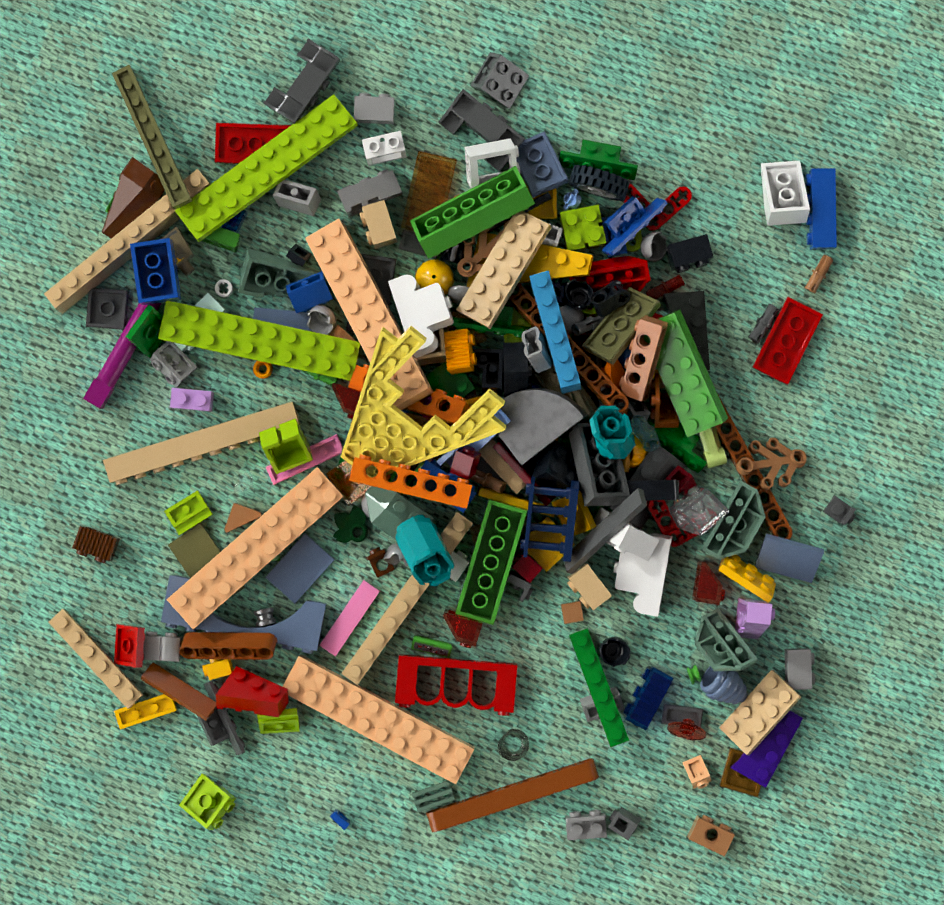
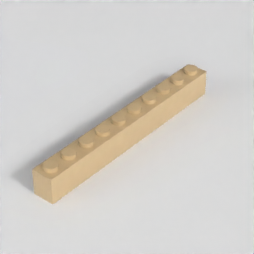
(117, 250)
(196, 444)
(400, 608)

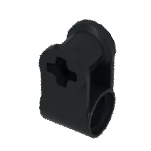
(608, 298)

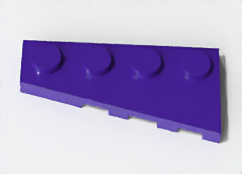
(767, 755)

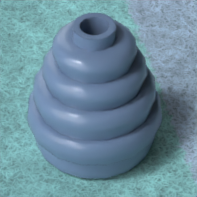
(723, 686)

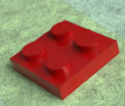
(129, 645)

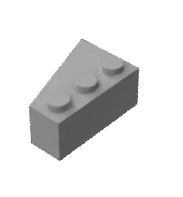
(369, 191)

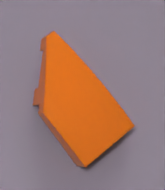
(614, 372)

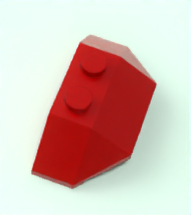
(629, 270)

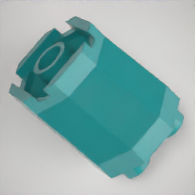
(612, 432)
(424, 550)

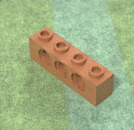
(656, 331)

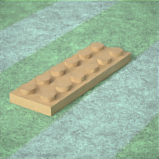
(503, 268)

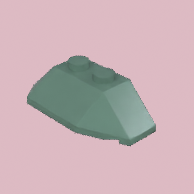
(389, 509)
(738, 527)
(722, 644)

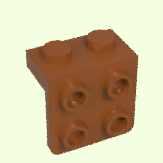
(663, 411)

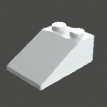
(784, 193)

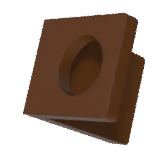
(374, 556)

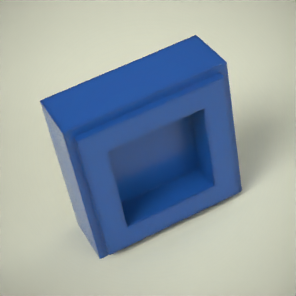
(340, 819)

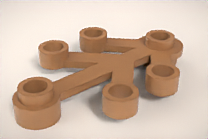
(483, 252)
(772, 461)

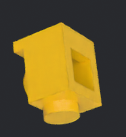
(217, 668)

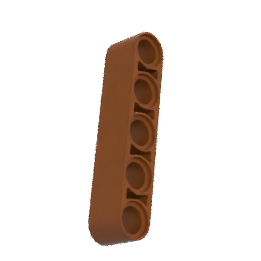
(228, 645)

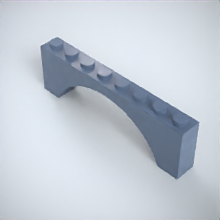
(299, 630)

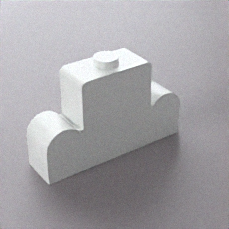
(421, 308)
(645, 576)

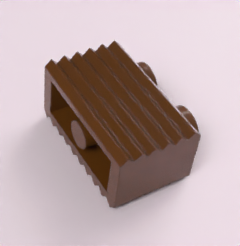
(96, 544)

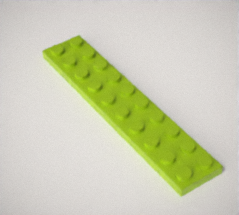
(266, 168)
(259, 340)

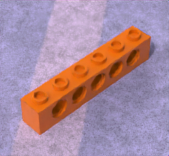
(439, 397)
(359, 475)

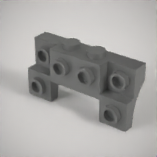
(307, 85)
(482, 121)

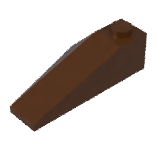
(135, 193)

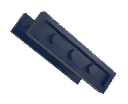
(566, 529)

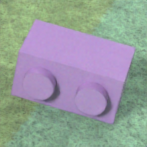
(191, 399)

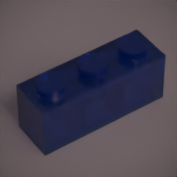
(647, 697)

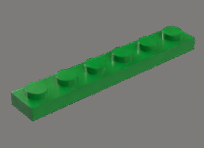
(599, 688)

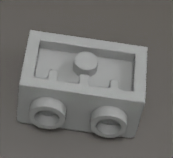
(172, 363)
(586, 825)

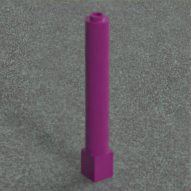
(103, 385)

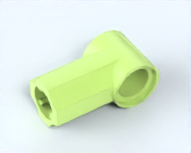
(713, 452)

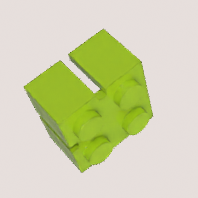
(582, 227)
(285, 446)

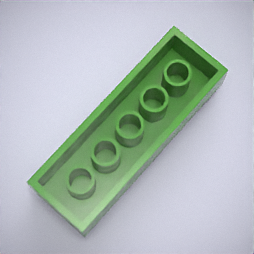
(472, 212)
(687, 378)
(491, 561)

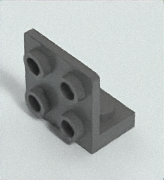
(500, 79)

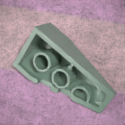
(269, 274)

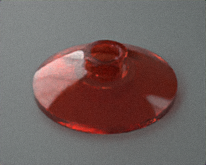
(687, 730)

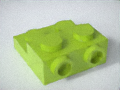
(208, 802)

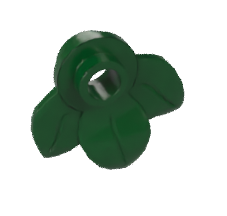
(348, 524)

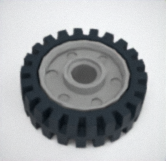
(599, 182)

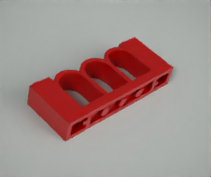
(407, 681)

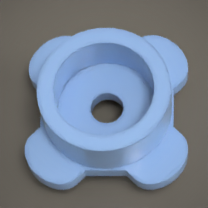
(572, 200)

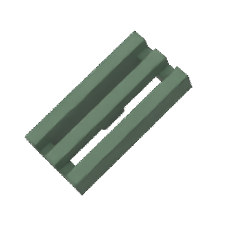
(417, 801)

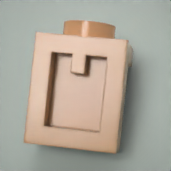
(697, 772)

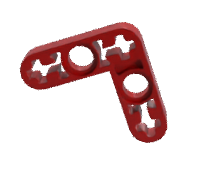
(662, 217)
(671, 527)

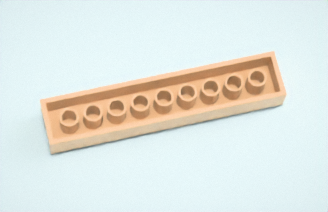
(363, 303)
(255, 548)
(378, 719)

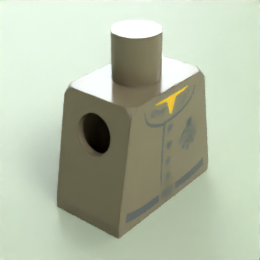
(182, 251)

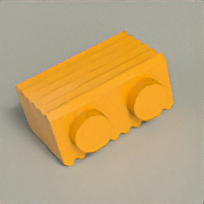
(459, 351)

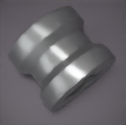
(264, 617)

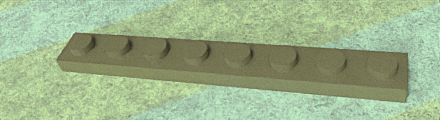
(152, 137)

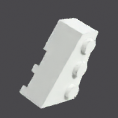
(629, 538)

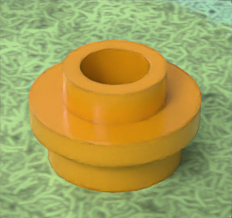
(262, 375)

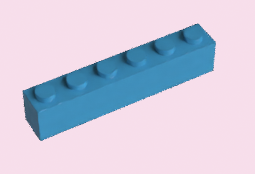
(555, 332)

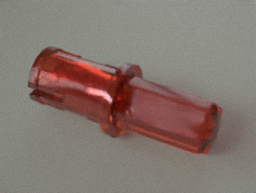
(666, 287)

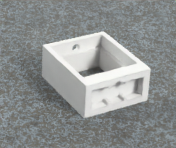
(388, 150)
(488, 150)

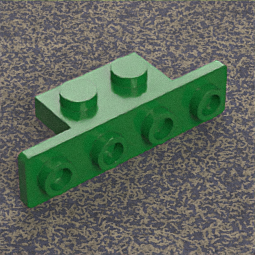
(599, 156)
(500, 327)
(680, 446)

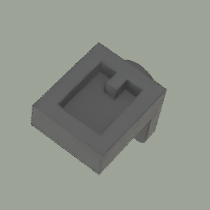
(840, 511)
(517, 583)

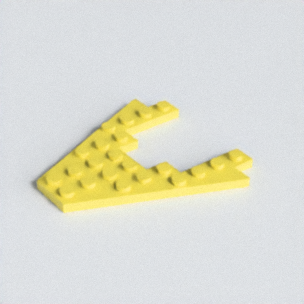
(391, 435)

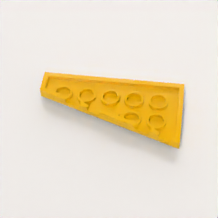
(558, 261)

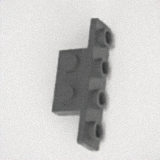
(219, 726)

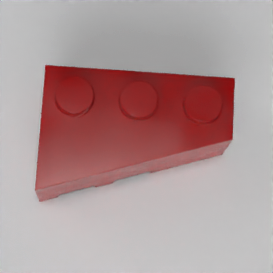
(252, 693)

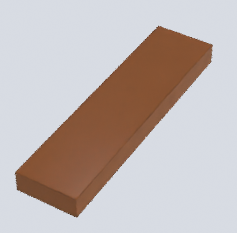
(179, 691)

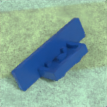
(628, 221)

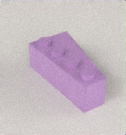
(753, 617)

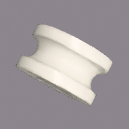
(218, 289)

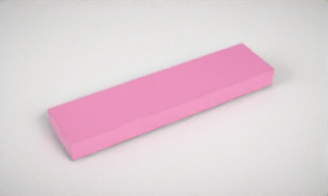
(320, 452)
(349, 618)

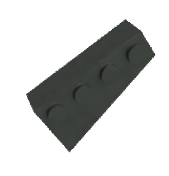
(694, 312)

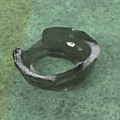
(514, 756)

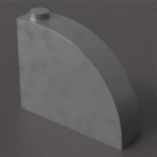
(537, 420)

